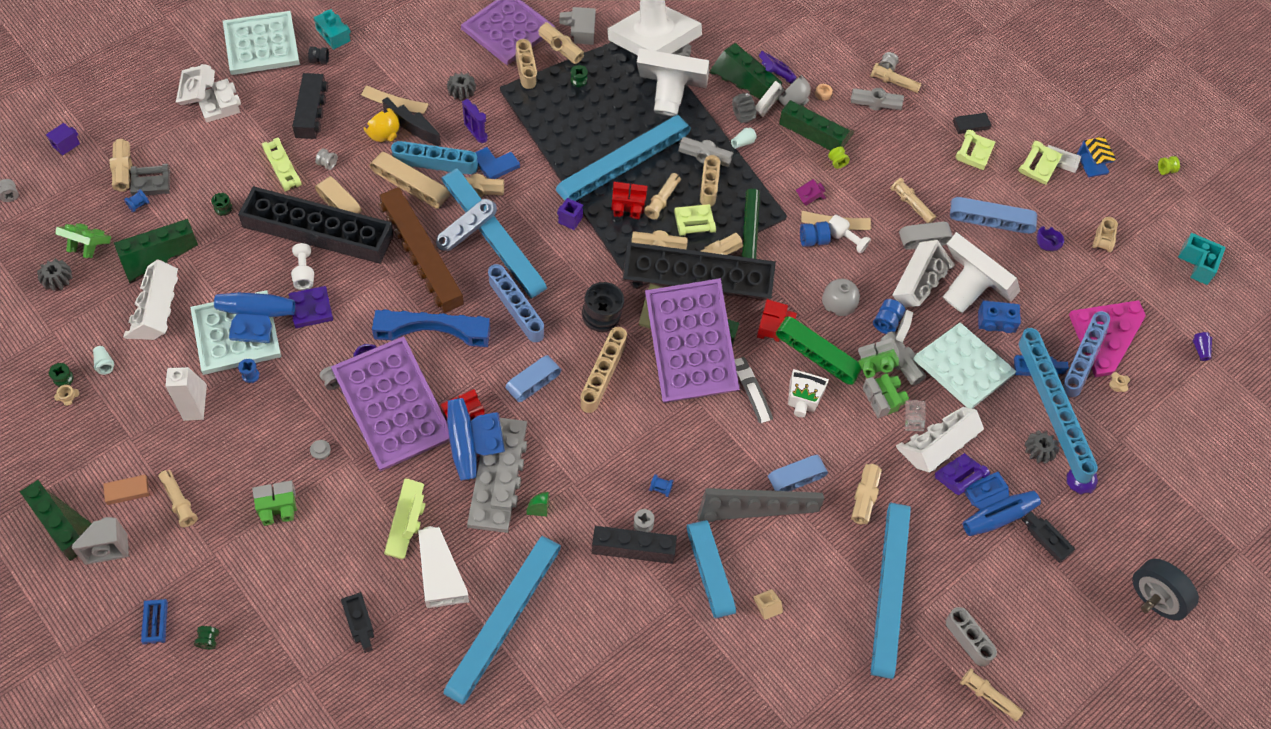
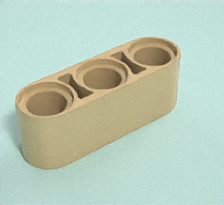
(526, 63)
(710, 180)
(336, 195)

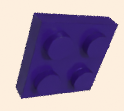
(311, 307)

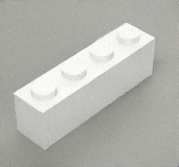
(922, 273)
(153, 302)
(942, 439)

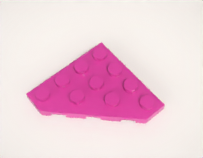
(1123, 325)

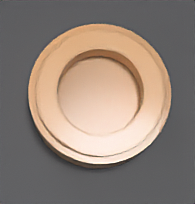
(823, 92)

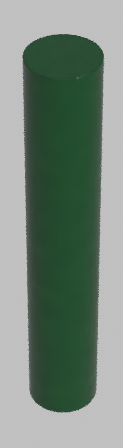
(751, 220)

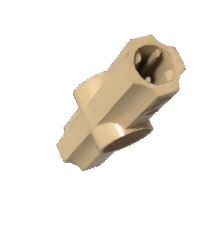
(554, 38)
(121, 165)
(486, 186)
(660, 238)
(725, 246)
(866, 494)

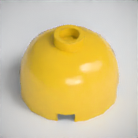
(383, 126)

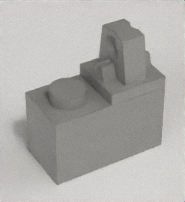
(582, 24)

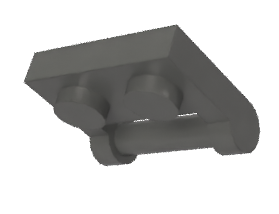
(152, 184)

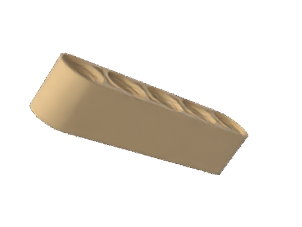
(410, 180)
(603, 377)

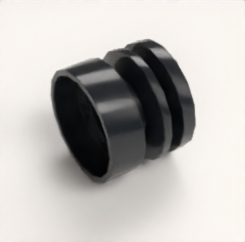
(602, 306)

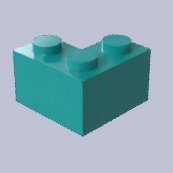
(1204, 255)

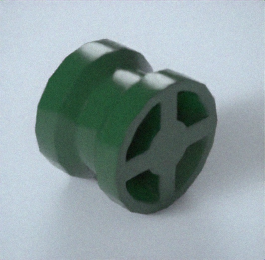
(579, 76)
(221, 199)
(62, 379)
(206, 637)

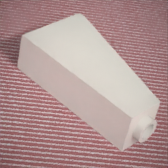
(187, 392)
(440, 574)

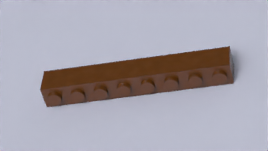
(421, 250)

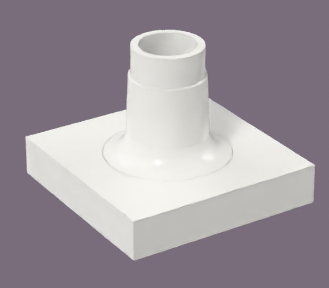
(654, 29)
(671, 75)
(977, 275)

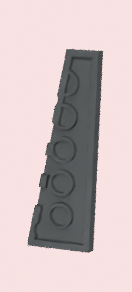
(738, 503)

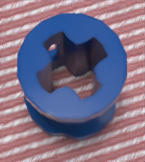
(136, 200)
(248, 370)
(661, 485)

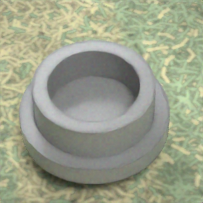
(320, 449)

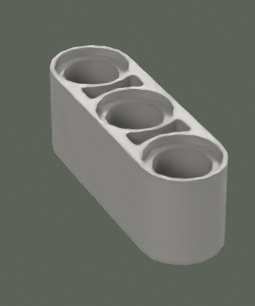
(914, 234)
(972, 647)

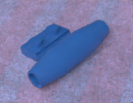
(253, 314)
(472, 437)
(996, 505)

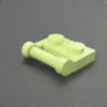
(980, 152)
(1045, 165)
(692, 216)

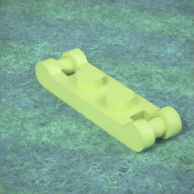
(281, 164)

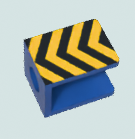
(1094, 155)

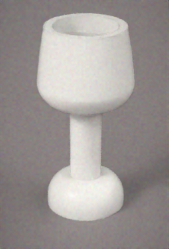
(839, 228)
(302, 275)

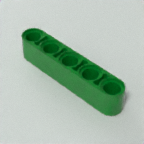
(819, 350)

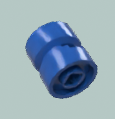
(814, 234)
(889, 316)

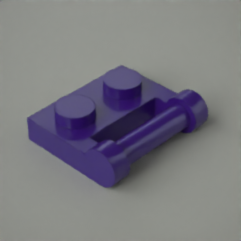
(777, 66)
(474, 121)
(958, 470)

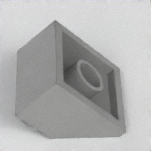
(102, 542)

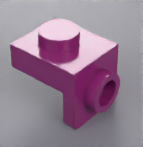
(811, 191)

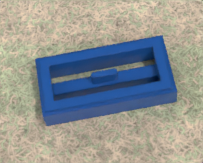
(163, 620)

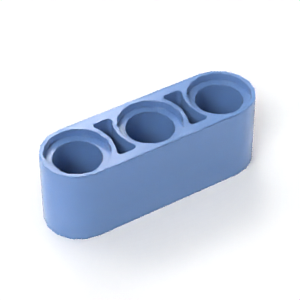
(533, 378)
(798, 474)

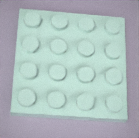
(260, 42)
(213, 341)
(964, 365)

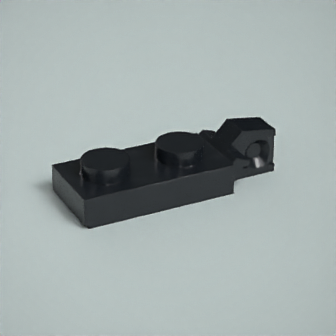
(1048, 536)
(358, 620)

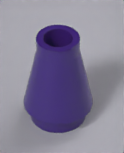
(1203, 345)

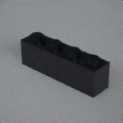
(309, 106)
(634, 544)

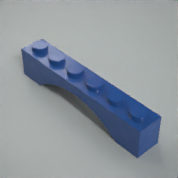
(394, 324)

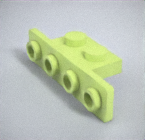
(405, 519)

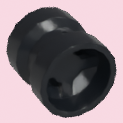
(318, 55)

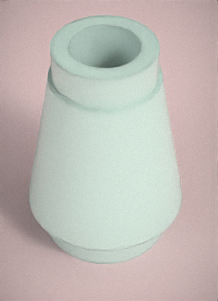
(745, 137)
(102, 361)

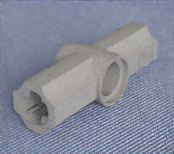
(877, 99)
(704, 149)
(906, 363)

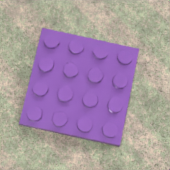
(504, 24)

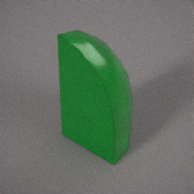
(539, 505)

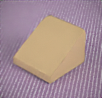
(768, 604)

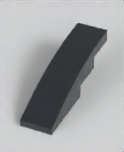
(414, 124)

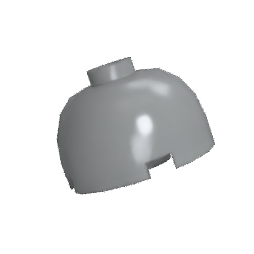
(797, 92)
(841, 297)

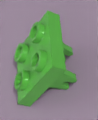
(82, 234)

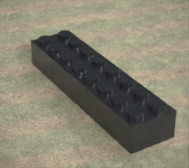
(316, 224)
(677, 266)

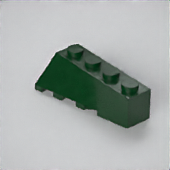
(744, 71)
(814, 126)
(161, 244)
(57, 517)

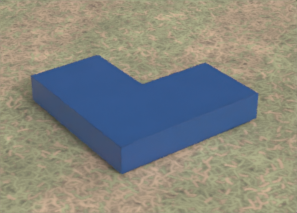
(496, 167)

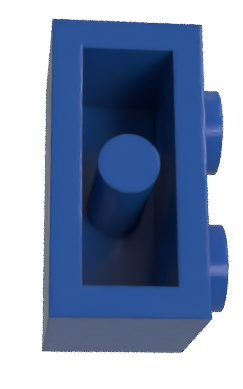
(999, 316)

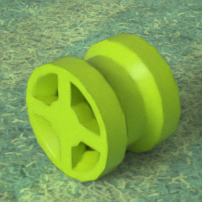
(838, 157)
(1168, 165)

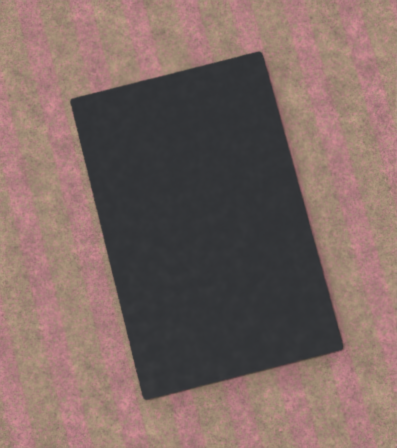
(613, 108)

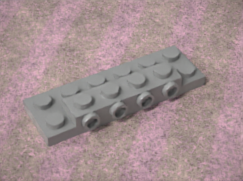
(498, 480)

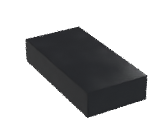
(972, 122)

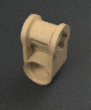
(1106, 234)

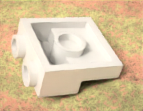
(193, 84)
(220, 101)

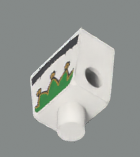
(805, 392)

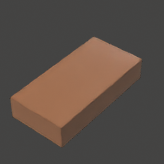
(126, 489)

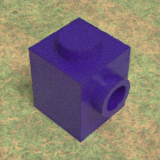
(63, 138)
(570, 214)

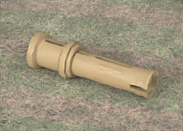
(887, 75)
(907, 195)
(659, 201)
(180, 505)
(983, 688)

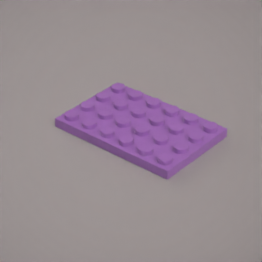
(692, 340)
(391, 403)

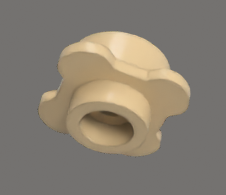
(1116, 385)
(64, 390)

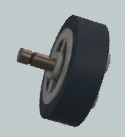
(1165, 589)

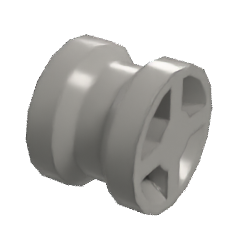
(889, 60)
(326, 159)
(8, 190)
(329, 378)
(643, 525)

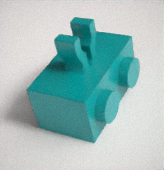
(332, 29)

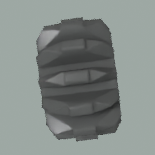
(461, 86)
(744, 108)
(54, 274)
(1041, 447)

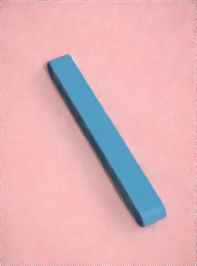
(623, 159)
(496, 236)
(1045, 376)
(890, 591)
(501, 620)

